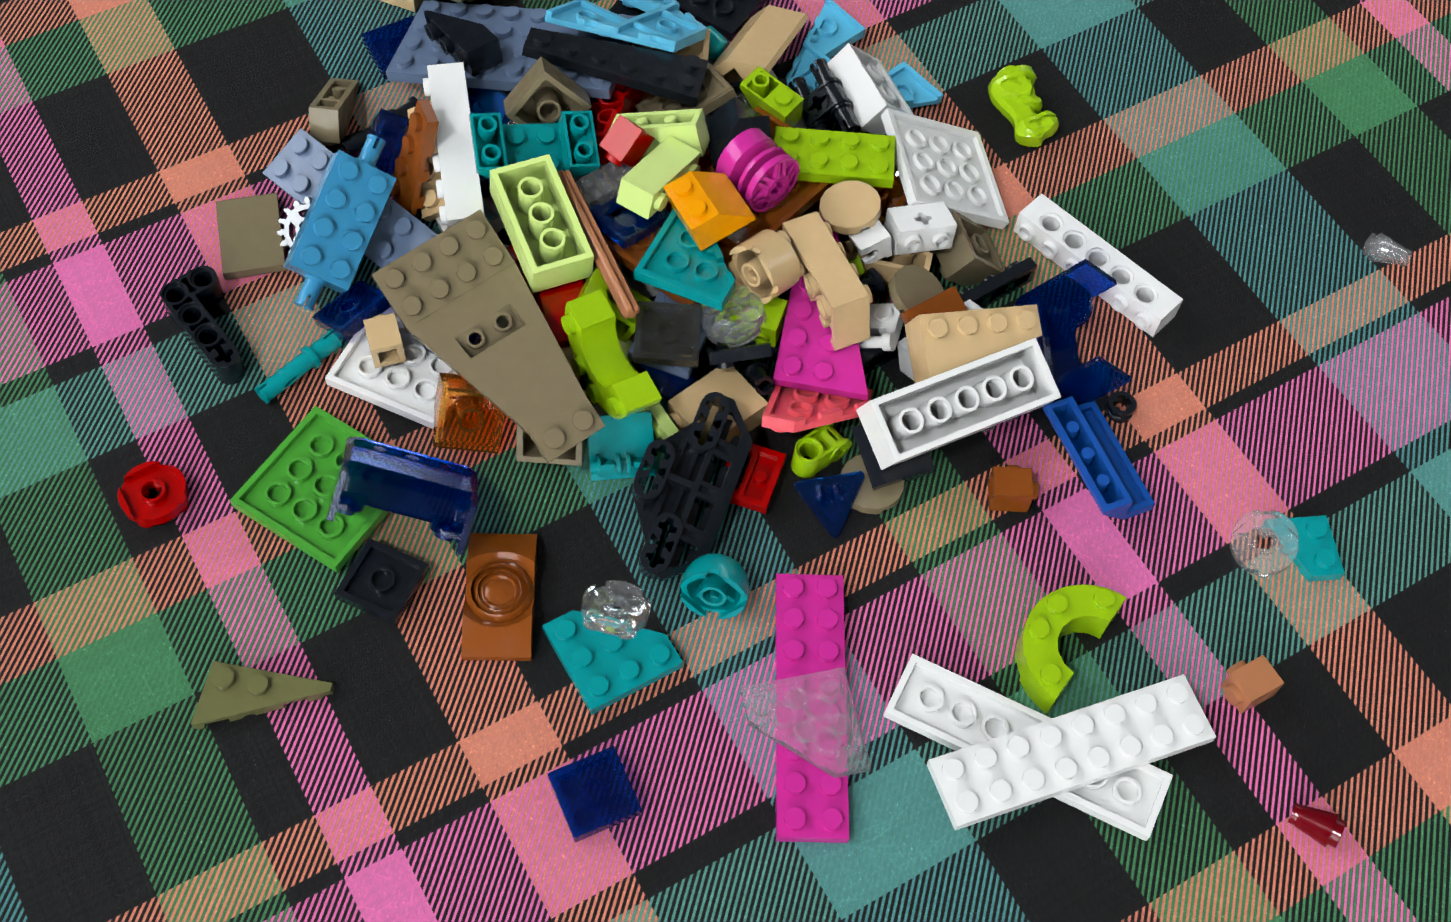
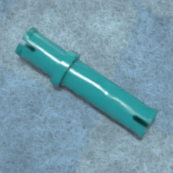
(288, 374)

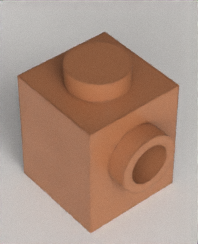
(1251, 683)

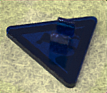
(831, 498)

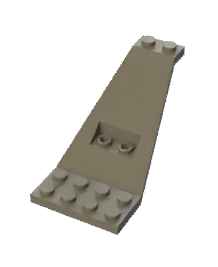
(460, 289)

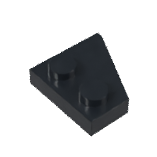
(726, 356)

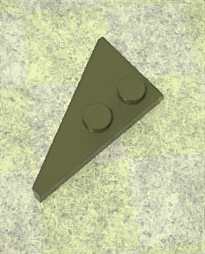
(239, 691)

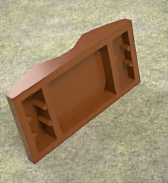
(499, 597)

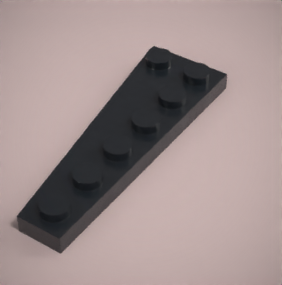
(639, 68)

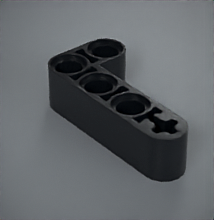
(187, 307)

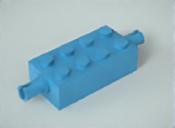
(340, 222)

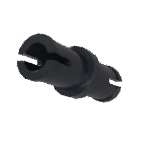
(757, 373)

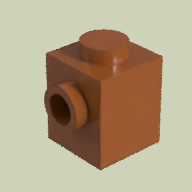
(1011, 489)

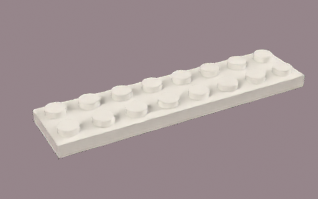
(966, 713)
(1069, 751)

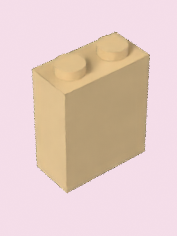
(730, 383)

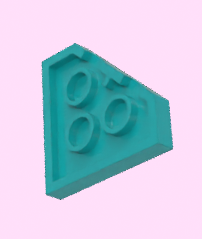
(681, 268)
(606, 665)

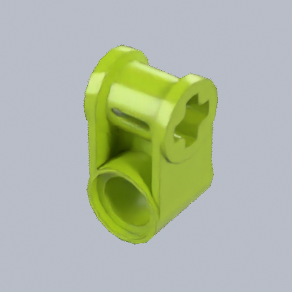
(821, 445)

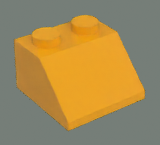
(708, 206)

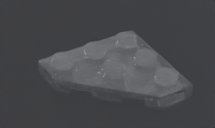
(812, 719)

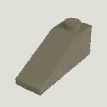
(332, 111)

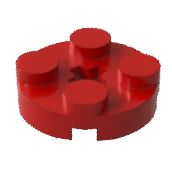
(158, 510)

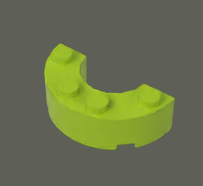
(601, 361)
(1060, 613)

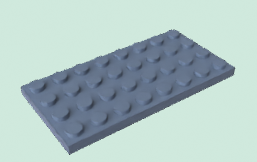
(511, 28)

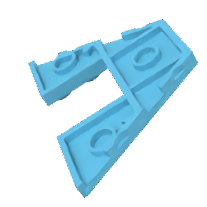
(659, 27)
(836, 29)

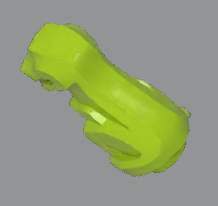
(1016, 99)

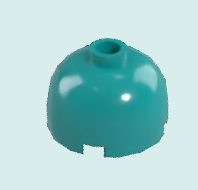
(715, 585)

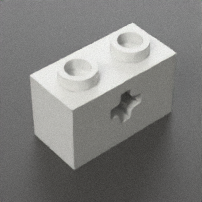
(920, 228)

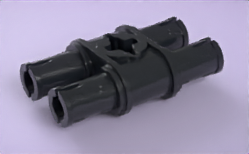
(827, 102)

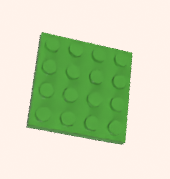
(295, 489)

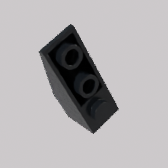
(464, 41)

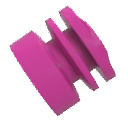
(758, 169)

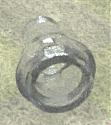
(1385, 250)

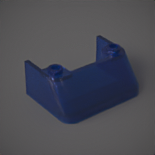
(1062, 307)
(407, 486)

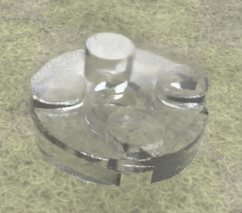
(741, 331)
(1264, 524)
(600, 612)

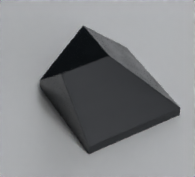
(729, 122)

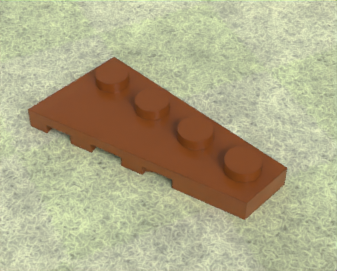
(412, 163)

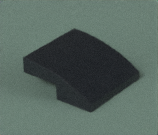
(906, 470)

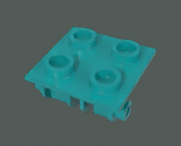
(620, 446)

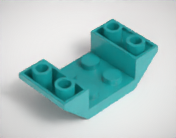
(568, 142)

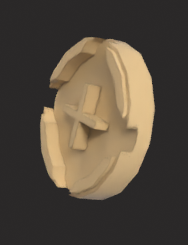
(850, 207)

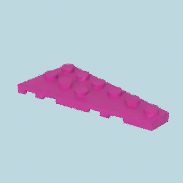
(807, 356)

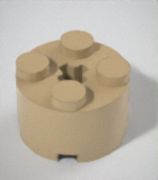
(766, 264)

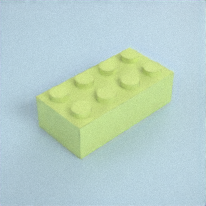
(541, 223)

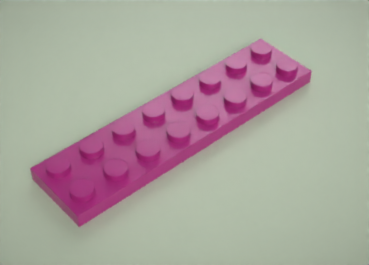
(807, 641)

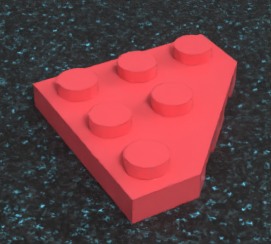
(802, 410)

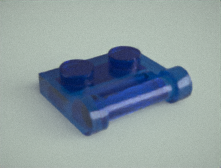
(628, 226)

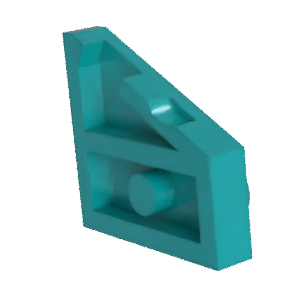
(1317, 551)

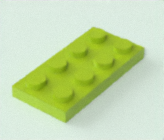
(839, 155)

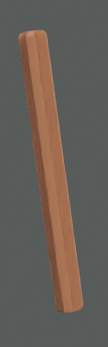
(602, 254)

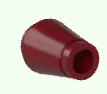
(1318, 824)

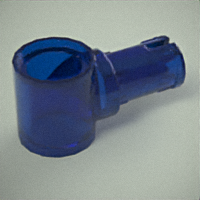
(666, 383)

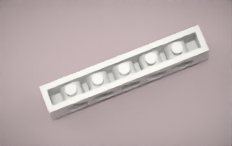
(1069, 242)

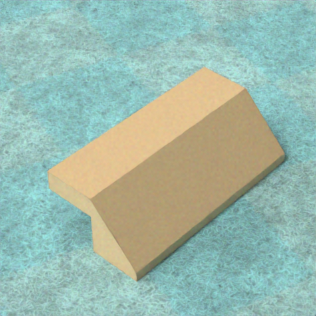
(761, 41)

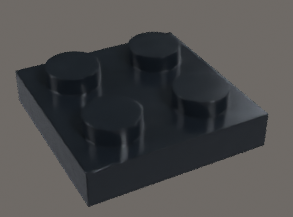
(382, 581)

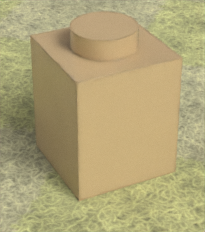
(384, 340)

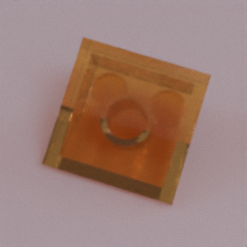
(465, 417)

